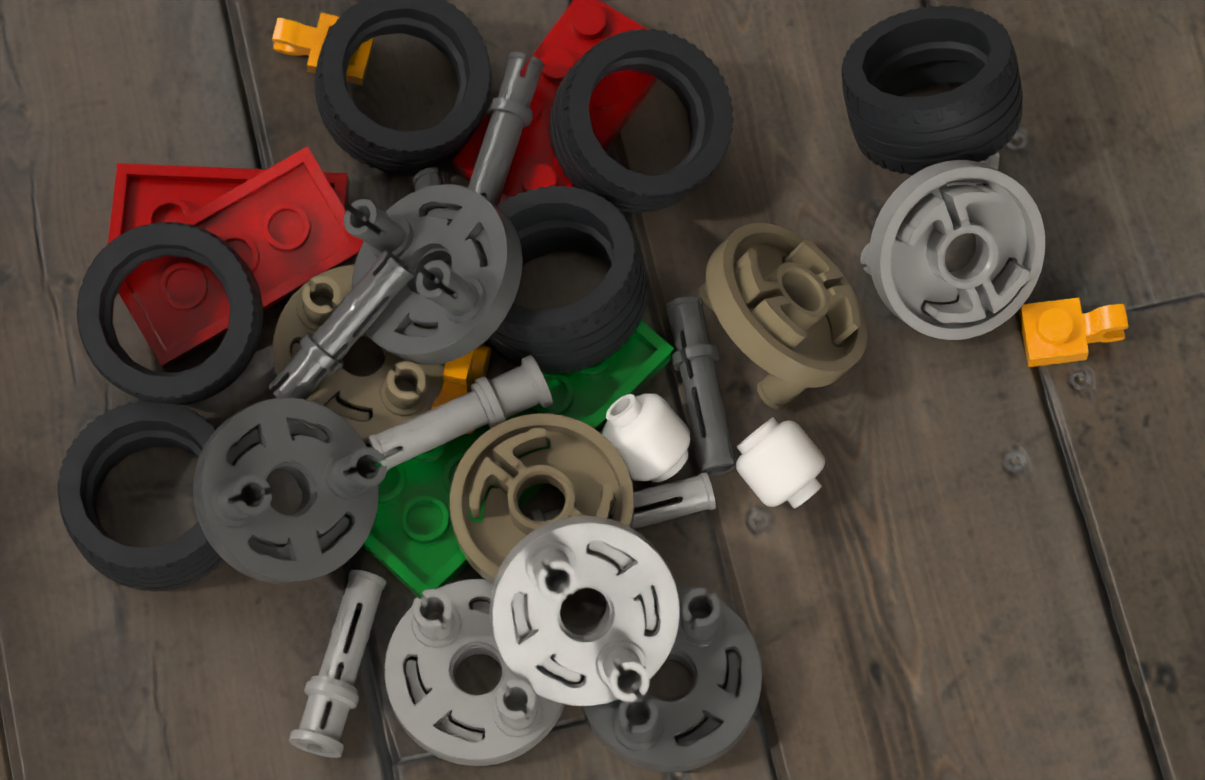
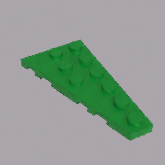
(413, 516)

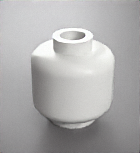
(647, 436)
(780, 463)

